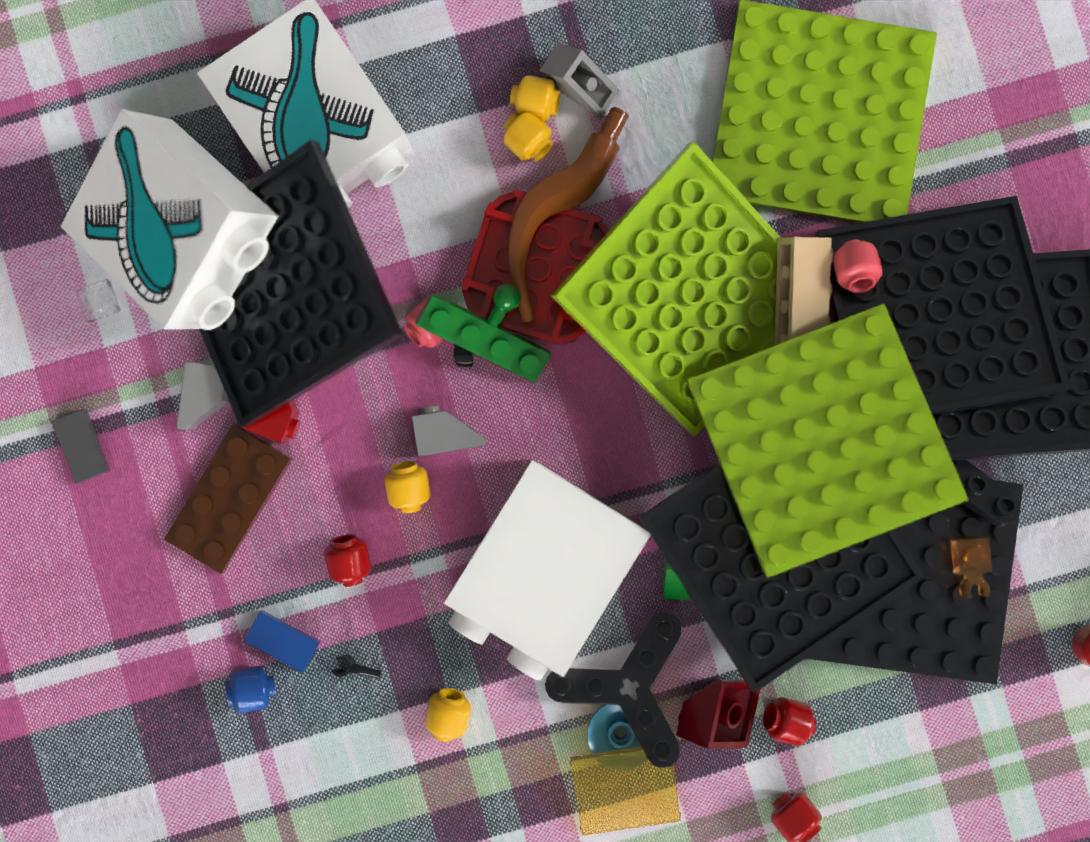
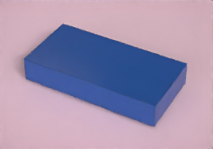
(282, 641)

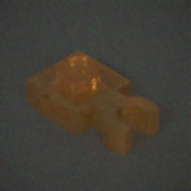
(972, 559)

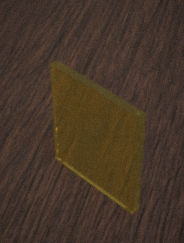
(623, 791)

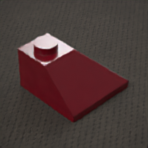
(719, 715)

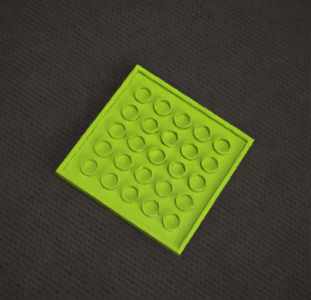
(823, 112)
(679, 283)
(826, 440)

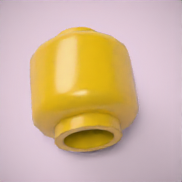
(536, 96)
(527, 137)
(407, 486)
(447, 714)

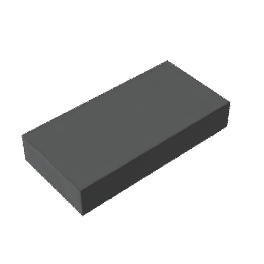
(80, 446)

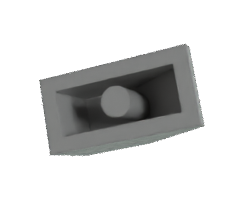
(579, 79)
(200, 395)
(443, 432)

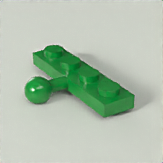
(484, 335)

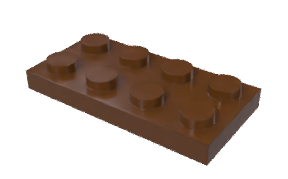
(228, 499)

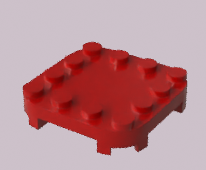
(553, 255)

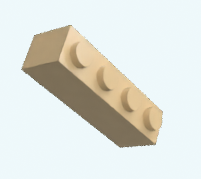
(802, 286)

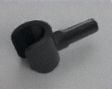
(463, 357)
(355, 668)

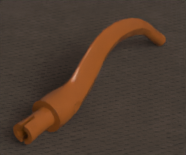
(559, 193)

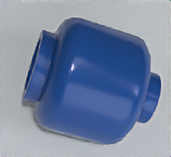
(249, 689)

